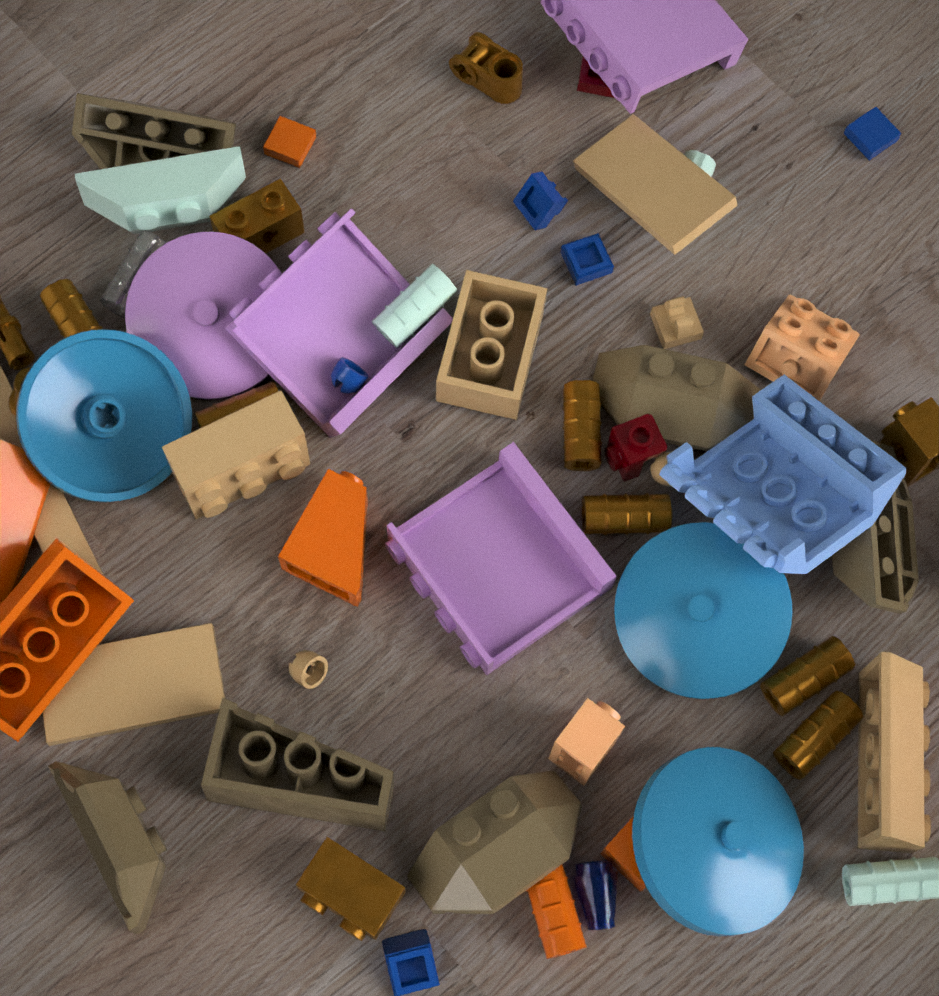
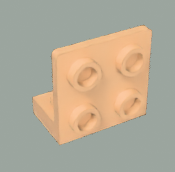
(802, 346)

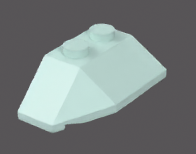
(164, 191)

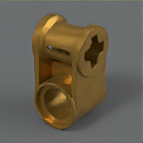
(489, 69)

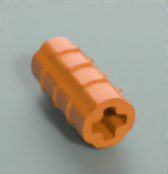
(556, 915)

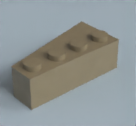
(291, 773)

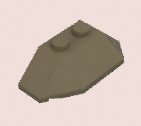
(134, 132)
(685, 394)
(883, 559)
(116, 838)
(498, 846)

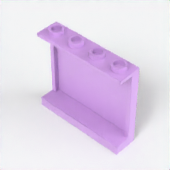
(647, 42)
(324, 313)
(500, 561)

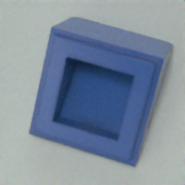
(410, 962)

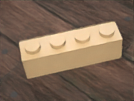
(892, 756)

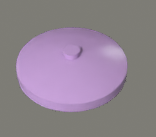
(184, 304)

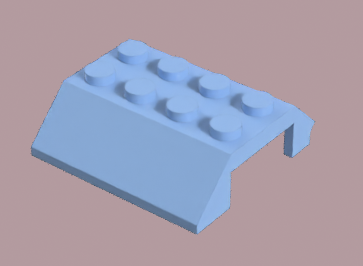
(788, 480)

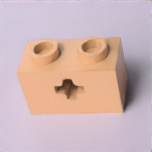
(587, 740)

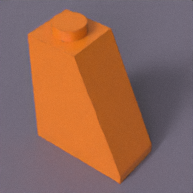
(331, 537)

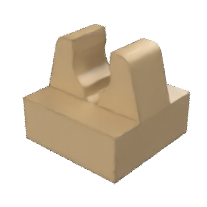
(676, 322)

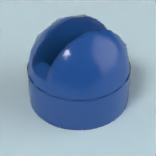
(349, 374)

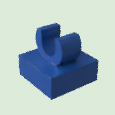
(539, 200)

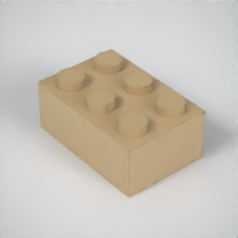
(490, 344)
(238, 455)

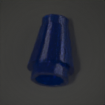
(597, 893)

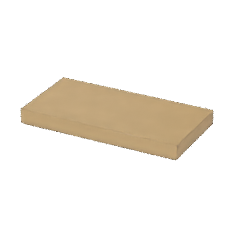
(655, 184)
(138, 685)

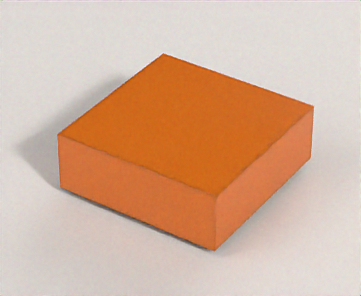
(289, 141)

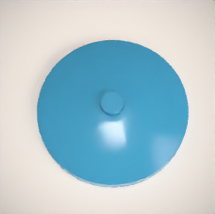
(101, 413)
(701, 613)
(718, 842)

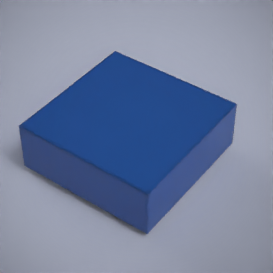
(872, 133)
(587, 259)

